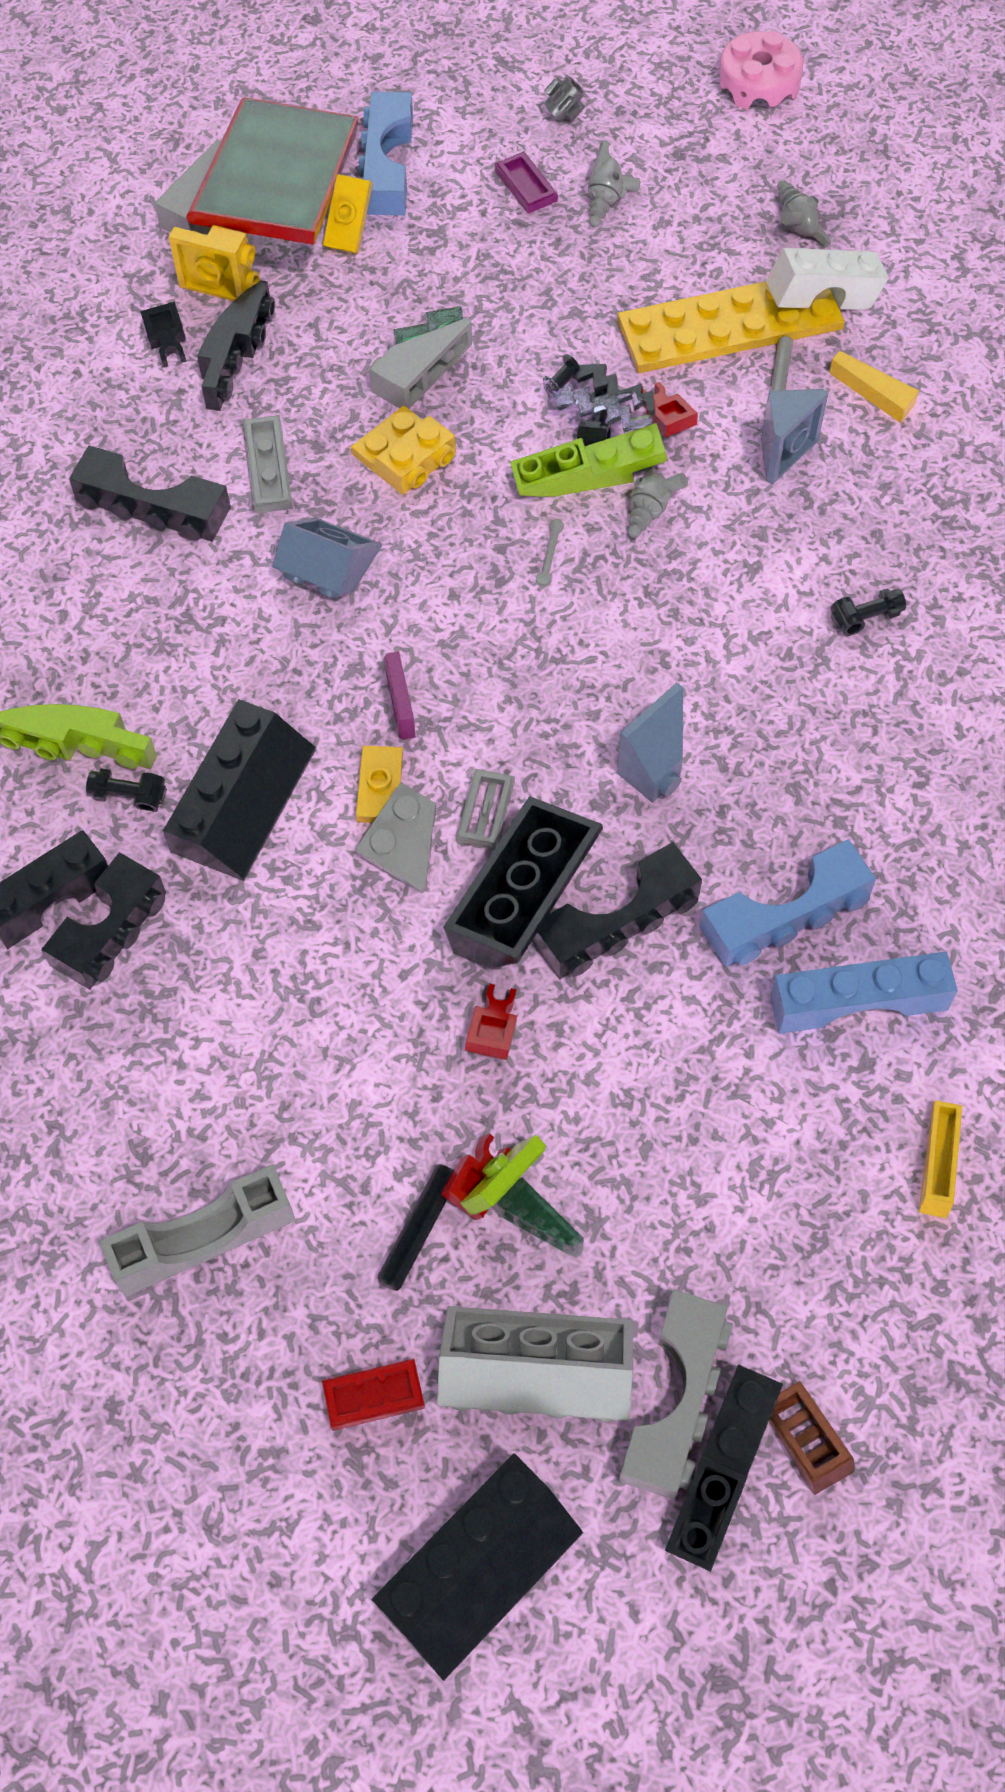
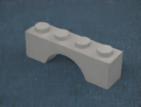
(161, 1250)
(659, 1451)

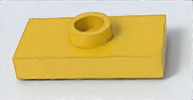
(347, 213)
(378, 780)

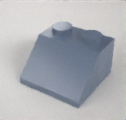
(324, 555)

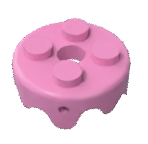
(749, 79)

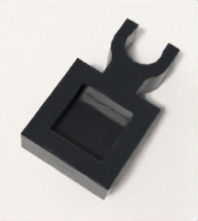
(164, 330)

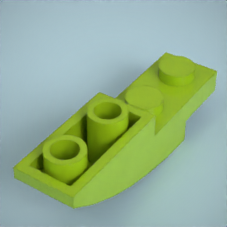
(578, 468)
(63, 728)

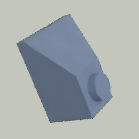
(653, 747)

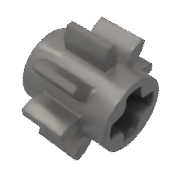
(564, 98)

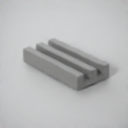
(478, 839)

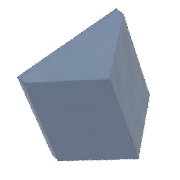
(790, 428)

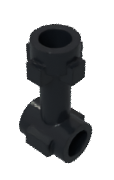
(596, 428)
(851, 617)
(147, 792)

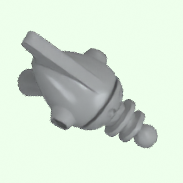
(607, 184)
(801, 213)
(651, 498)

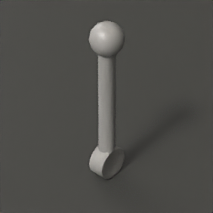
(543, 578)

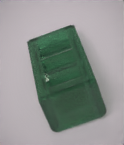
(532, 1213)

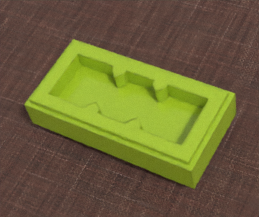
(502, 1174)

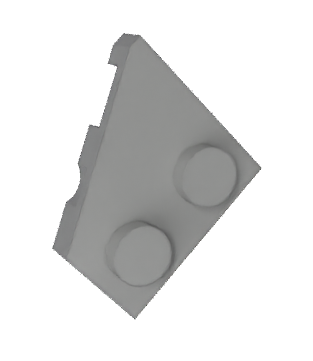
(402, 837)

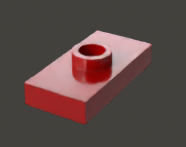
(373, 1394)

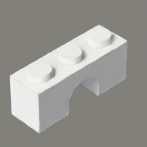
(804, 273)

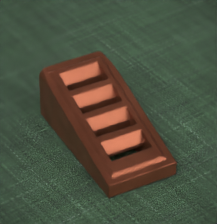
(828, 1473)

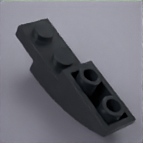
(232, 338)
(723, 1468)

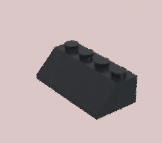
(239, 791)
(520, 884)
(478, 1566)

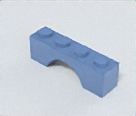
(388, 125)
(743, 927)
(901, 984)

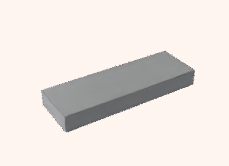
(267, 464)

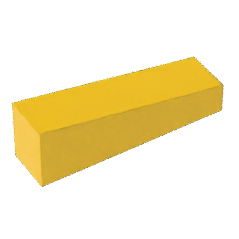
(875, 386)
(941, 1160)

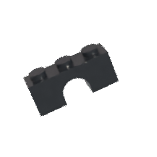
(59, 873)
(89, 951)

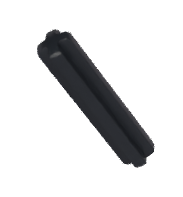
(415, 1230)

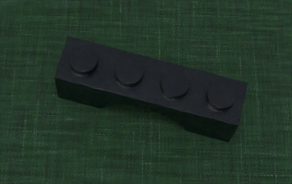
(192, 507)
(575, 938)

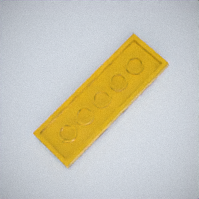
(720, 325)

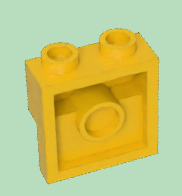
(214, 262)
(405, 449)

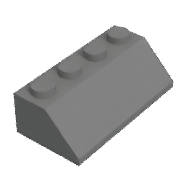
(536, 1363)

